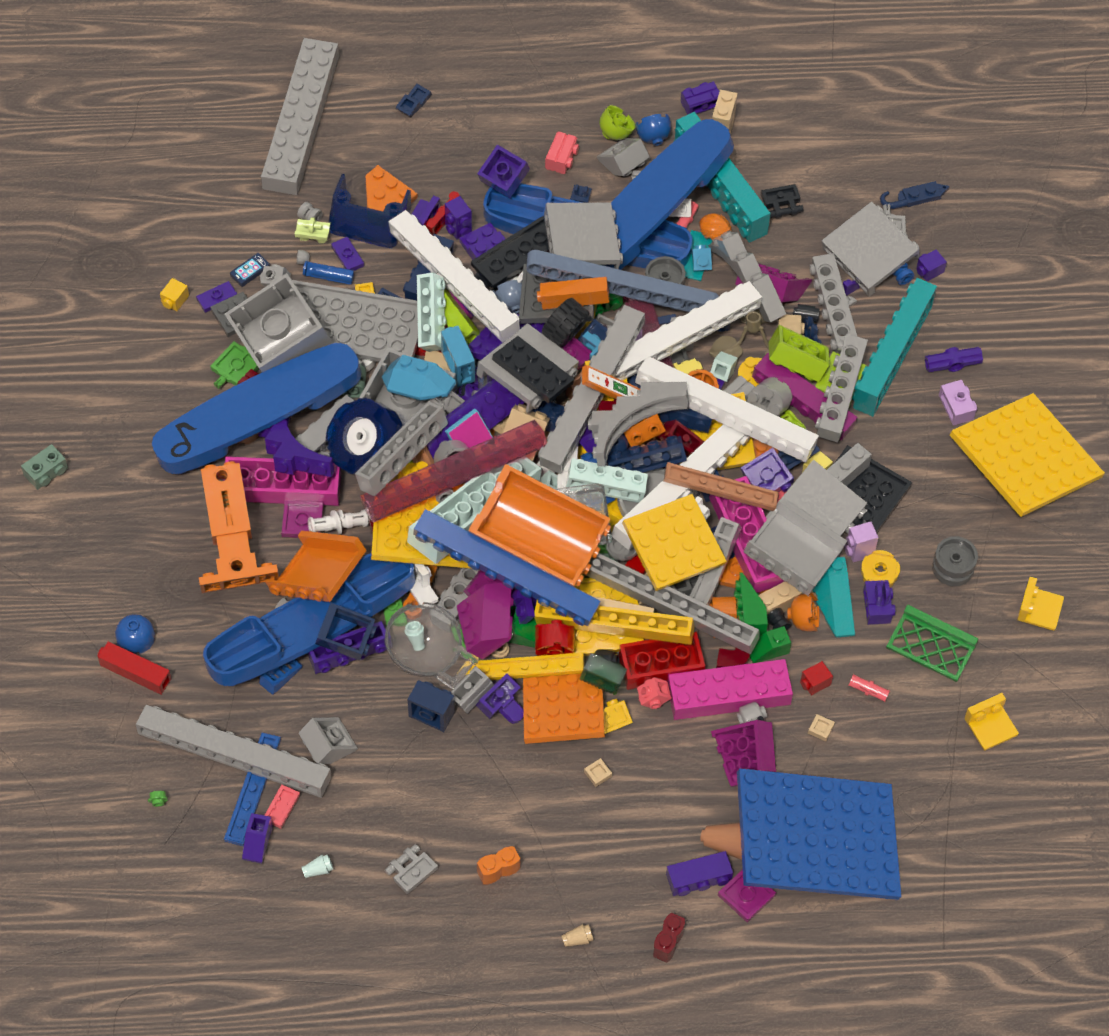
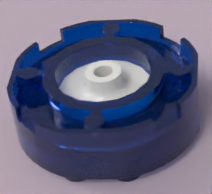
(359, 432)

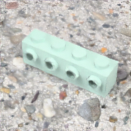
(430, 311)
(616, 481)

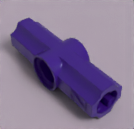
(953, 359)

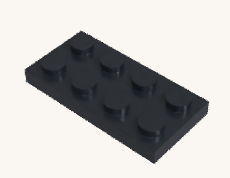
(533, 369)

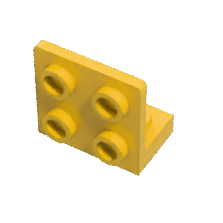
(1040, 606)
(990, 722)

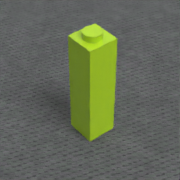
(457, 317)

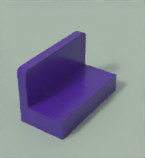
(426, 210)

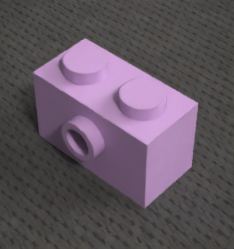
(957, 402)
(861, 541)

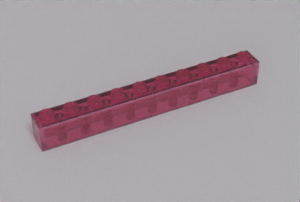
(454, 470)

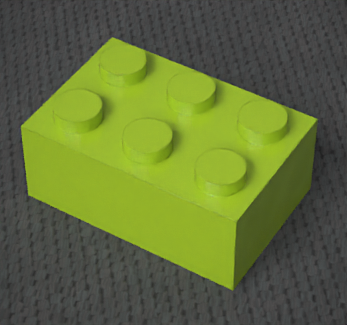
(798, 353)

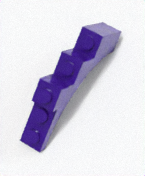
(291, 455)

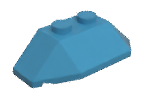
(417, 379)

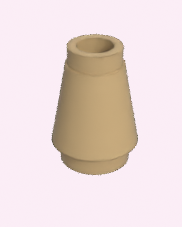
(578, 936)

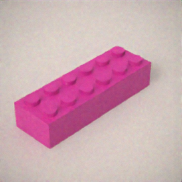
(266, 485)
(751, 520)
(729, 688)

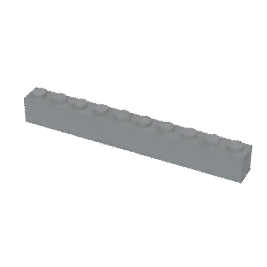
(585, 399)
(674, 603)
(234, 750)

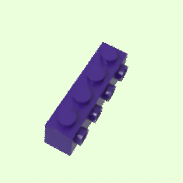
(325, 659)

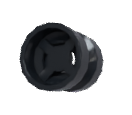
(777, 619)

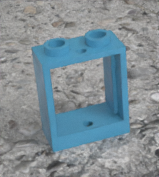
(458, 355)

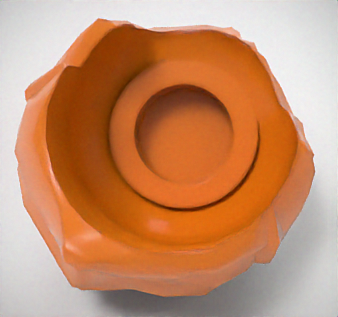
(714, 225)

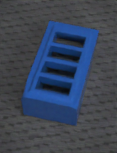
(272, 683)

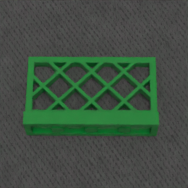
(943, 631)

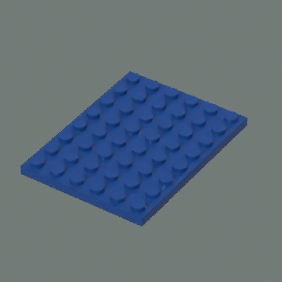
(818, 834)

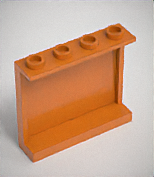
(318, 566)

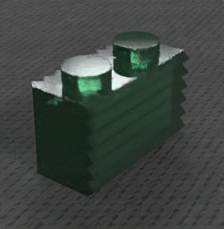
(603, 673)

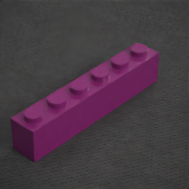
(804, 395)

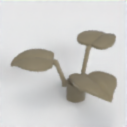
(729, 344)

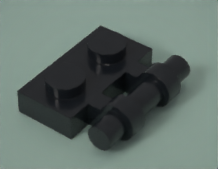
(782, 196)

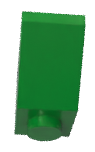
(771, 645)

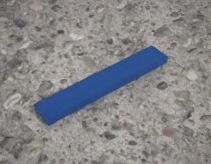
(248, 798)

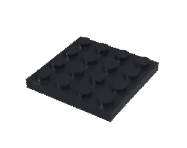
(880, 489)

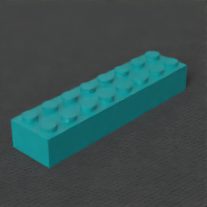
(733, 193)
(894, 347)

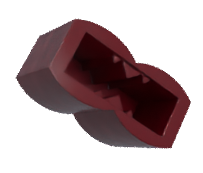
(668, 938)

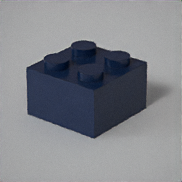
(431, 705)

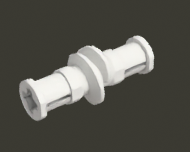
(338, 520)

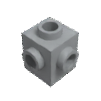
(272, 273)

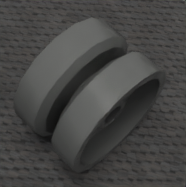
(666, 269)
(954, 561)

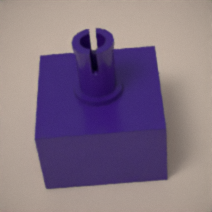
(503, 171)

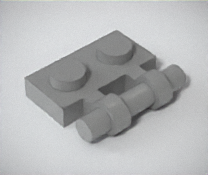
(413, 874)

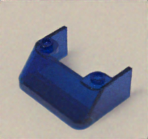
(363, 222)

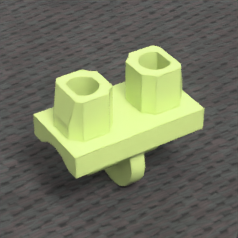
(312, 230)

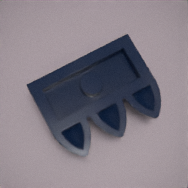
(811, 329)

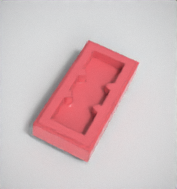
(282, 805)

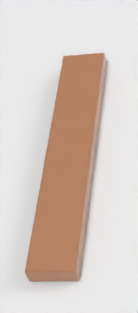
(720, 486)

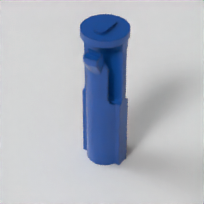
(328, 272)

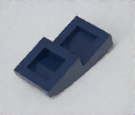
(414, 100)

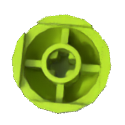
(615, 124)

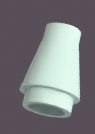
(415, 634)
(318, 866)

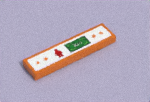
(606, 383)

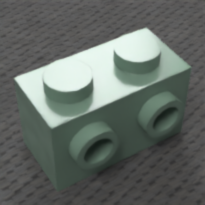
(44, 467)

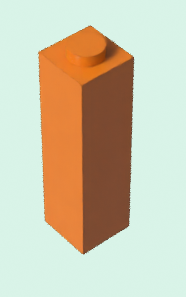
(584, 291)

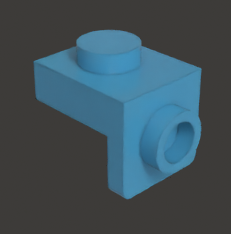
(701, 258)
(592, 342)

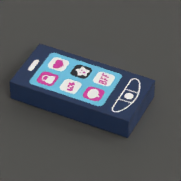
(249, 269)

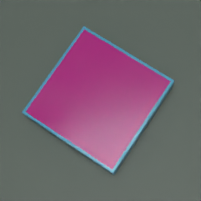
(469, 430)

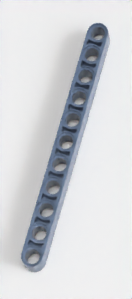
(619, 281)

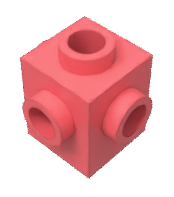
(654, 693)

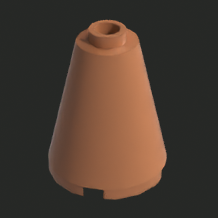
(723, 838)

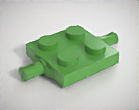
(233, 365)

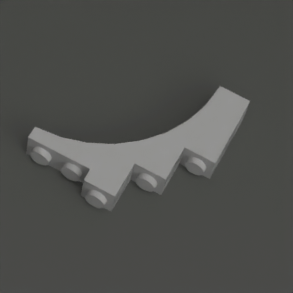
(732, 250)
(629, 410)

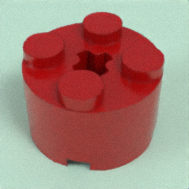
(554, 638)

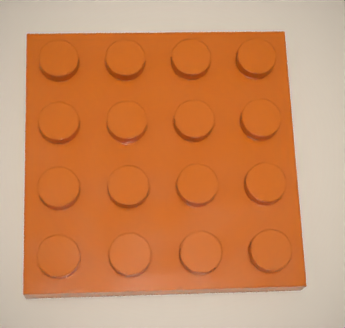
(561, 709)

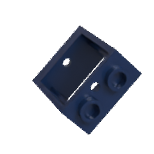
(353, 617)

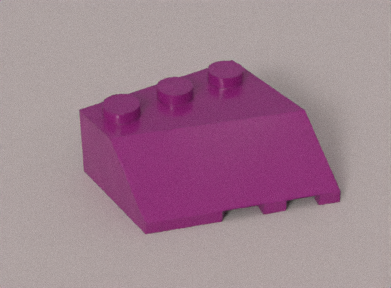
(785, 284)
(486, 619)
(746, 747)

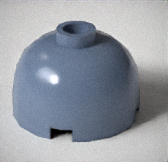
(510, 294)

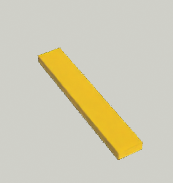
(532, 666)

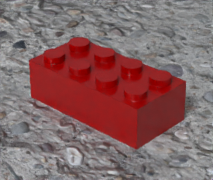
(658, 659)

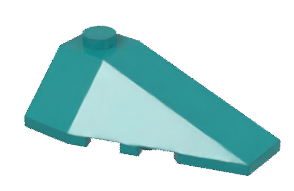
(835, 599)

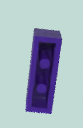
(699, 874)

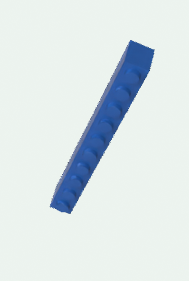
(506, 567)

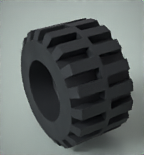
(565, 322)

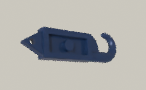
(916, 195)

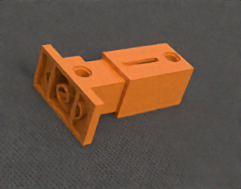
(230, 531)

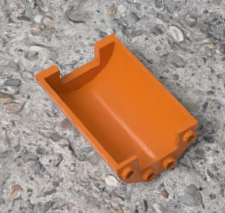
(541, 526)

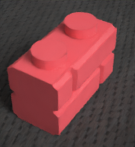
(561, 153)

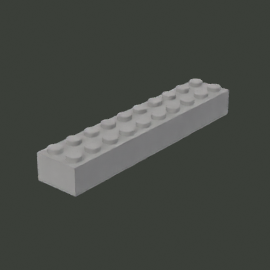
(300, 116)

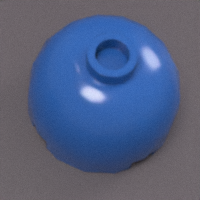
(654, 129)
(135, 633)

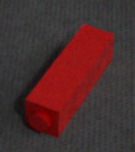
(134, 667)

